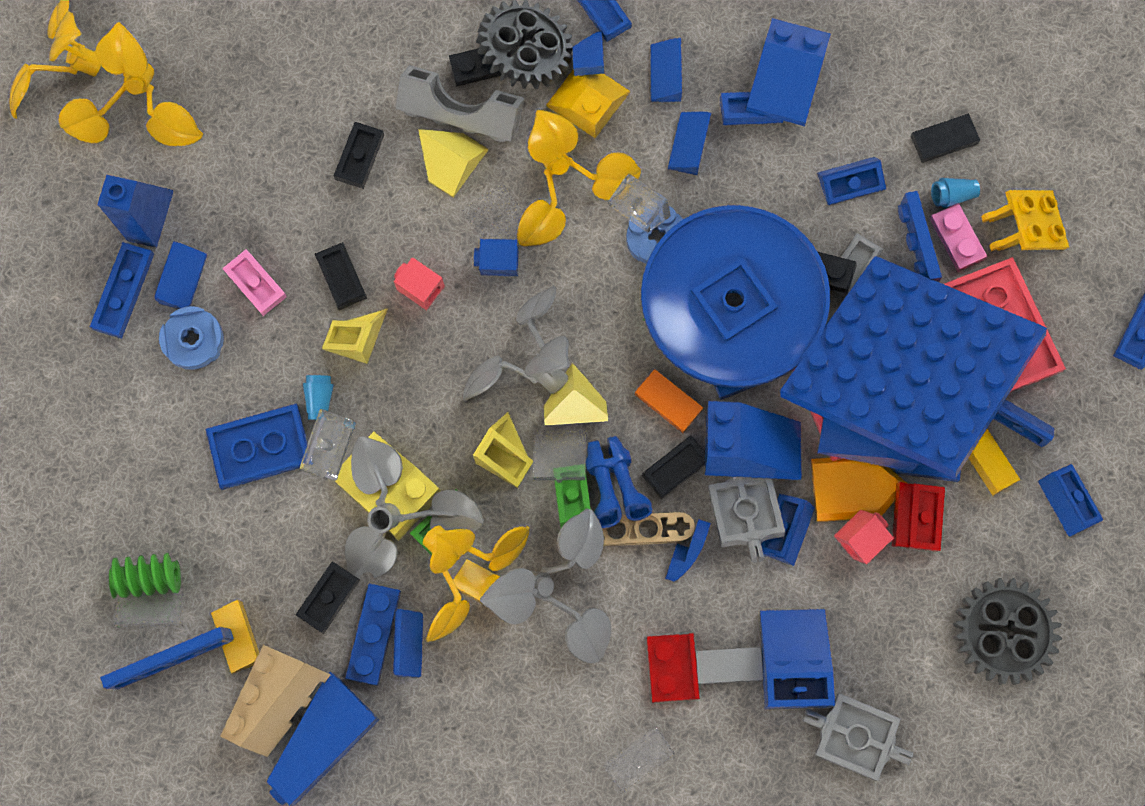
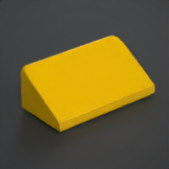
(992, 465)
(474, 580)
(243, 649)

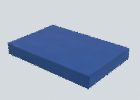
(257, 446)

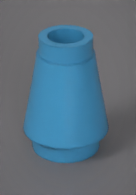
(953, 191)
(317, 394)

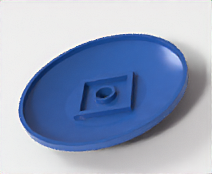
(743, 254)

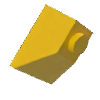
(588, 101)

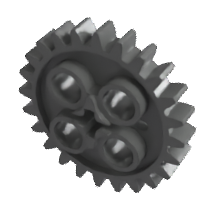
(534, 61)
(1004, 660)

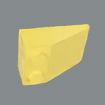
(409, 494)

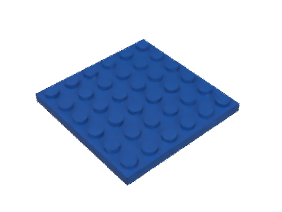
(914, 365)

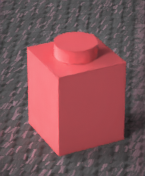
(418, 283)
(864, 536)

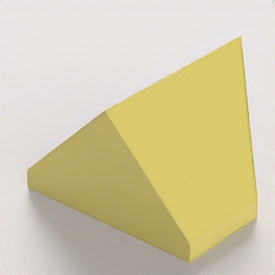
(449, 158)
(355, 336)
(575, 402)
(503, 452)

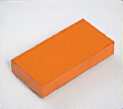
(668, 401)

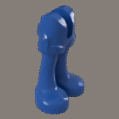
(609, 510)

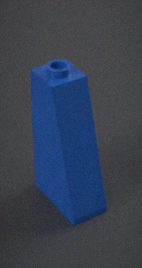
(135, 208)
(322, 738)

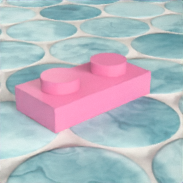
(958, 237)
(254, 282)

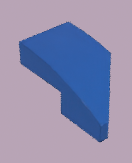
(589, 56)
(685, 556)

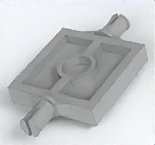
(746, 513)
(857, 737)

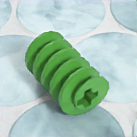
(144, 576)

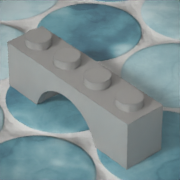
(423, 95)

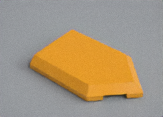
(849, 486)

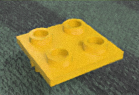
(1036, 220)

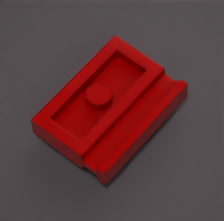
(918, 516)
(672, 668)

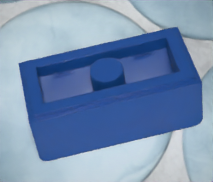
(666, 71)
(689, 142)
(852, 180)
(180, 276)
(1024, 423)
(1070, 500)
(796, 518)
(408, 643)

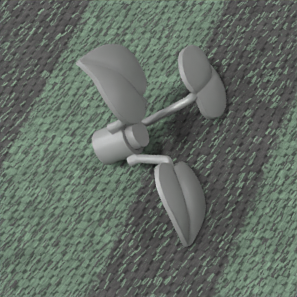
(544, 367)
(374, 468)
(514, 592)

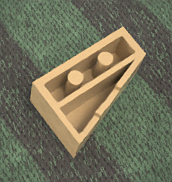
(270, 699)

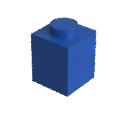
(497, 257)

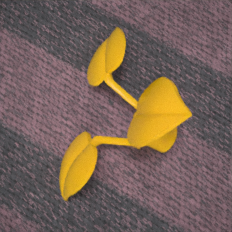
(65, 31)
(118, 54)
(548, 144)
(446, 549)

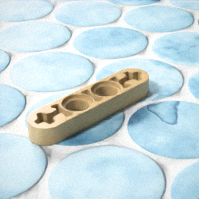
(634, 537)

